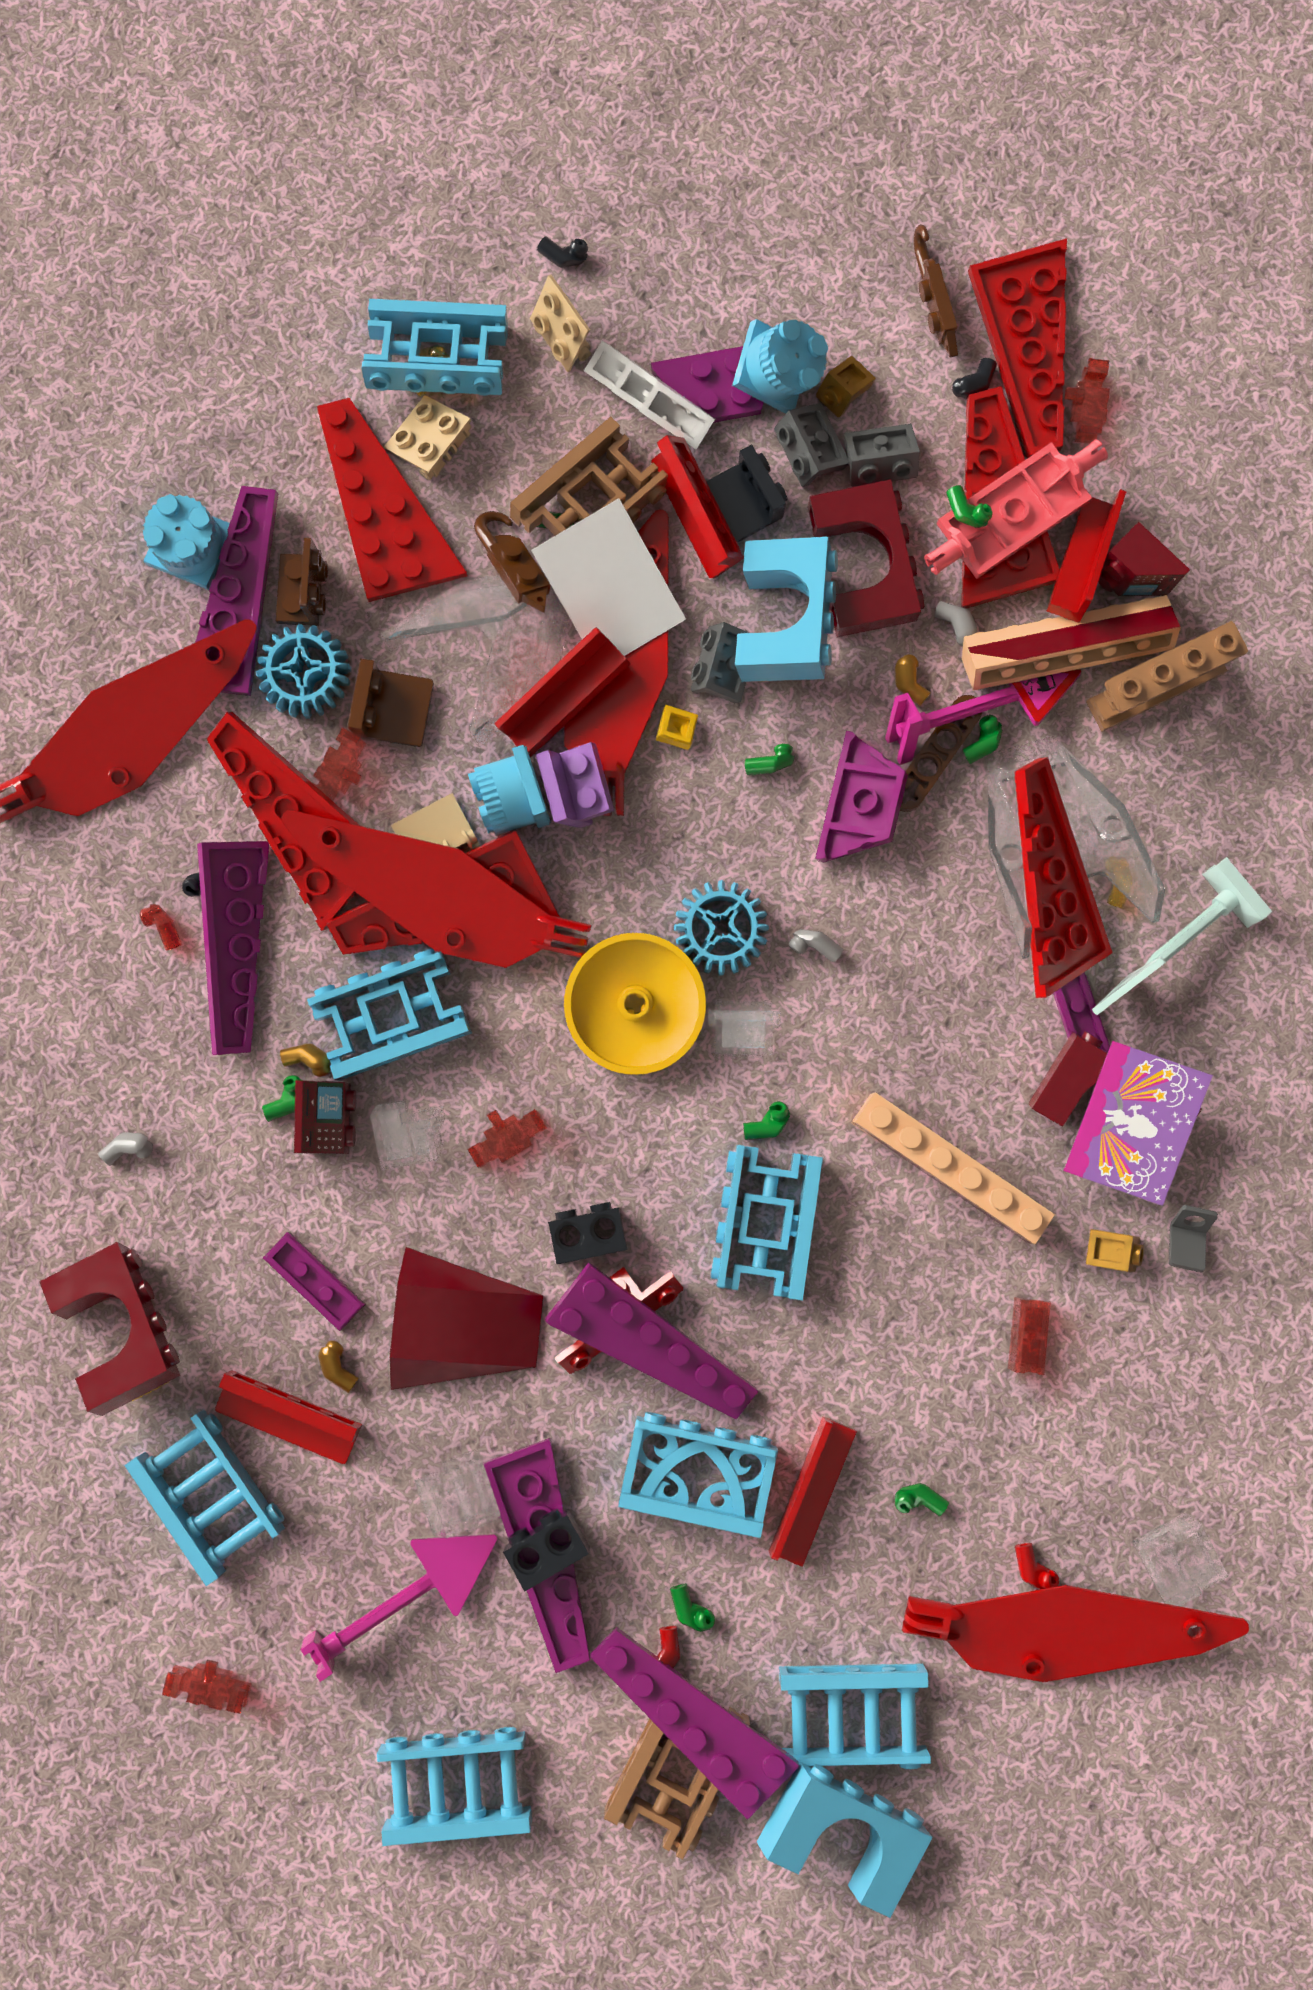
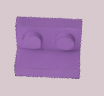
(575, 785)

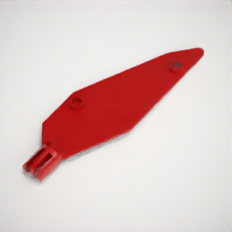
(623, 708)
(128, 728)
(435, 892)
(1068, 1631)

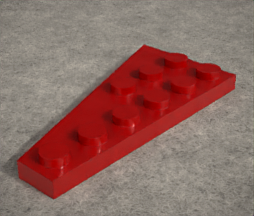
(1026, 324)
(990, 453)
(388, 526)
(270, 788)
(1060, 901)
(370, 929)

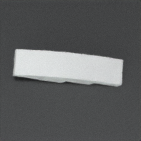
(649, 394)

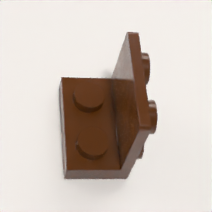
(300, 586)
(390, 705)

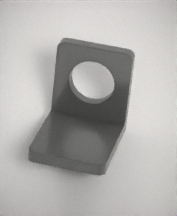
(1188, 1238)

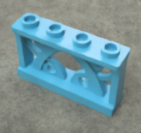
(727, 1517)

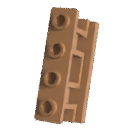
(576, 471)
(1167, 676)
(653, 1753)

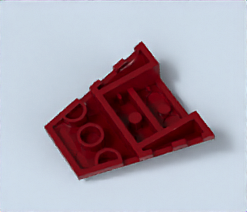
(459, 1324)

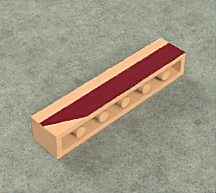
(1065, 645)
(953, 1168)

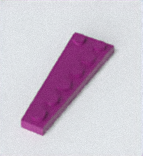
(242, 578)
(231, 915)
(630, 1331)
(525, 1491)
(717, 1741)

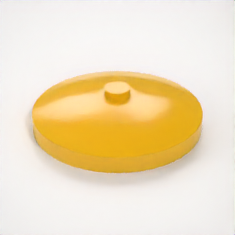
(635, 1003)

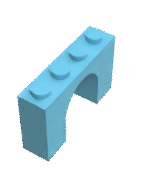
(803, 648)
(817, 1801)

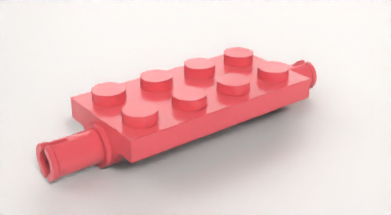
(1023, 506)

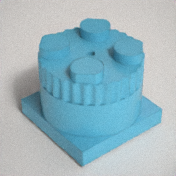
(780, 362)
(184, 539)
(509, 793)

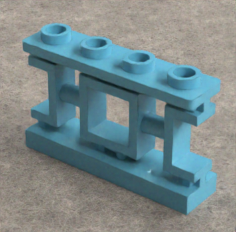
(439, 324)
(398, 1040)
(798, 1226)

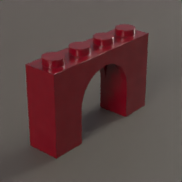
(874, 512)
(1070, 1077)
(147, 1357)

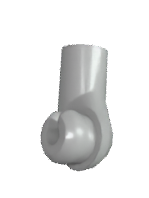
(959, 617)
(816, 940)
(126, 1143)

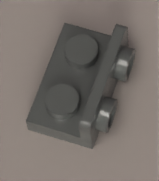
(810, 443)
(882, 454)
(716, 666)

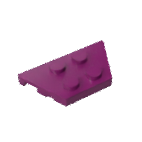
(708, 383)
(861, 802)

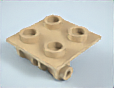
(560, 325)
(428, 436)
(440, 824)

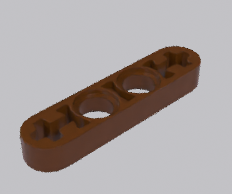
(938, 754)

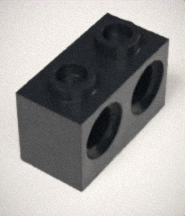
(590, 1243)
(551, 1555)

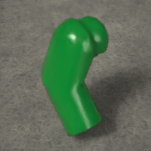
(966, 513)
(988, 739)
(770, 764)
(285, 1104)
(771, 1124)
(919, 1495)
(690, 1613)

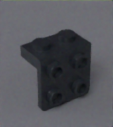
(748, 495)

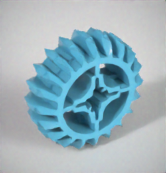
(289, 671)
(733, 937)

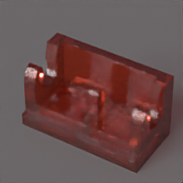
(1029, 1335)

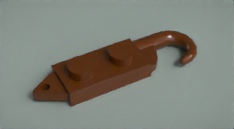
(934, 291)
(513, 562)

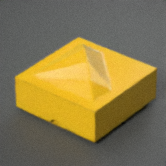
(676, 727)

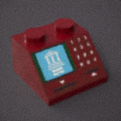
(1141, 566)
(323, 1117)

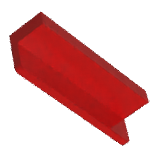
(697, 507)
(1085, 558)
(563, 692)
(287, 1417)
(812, 1492)

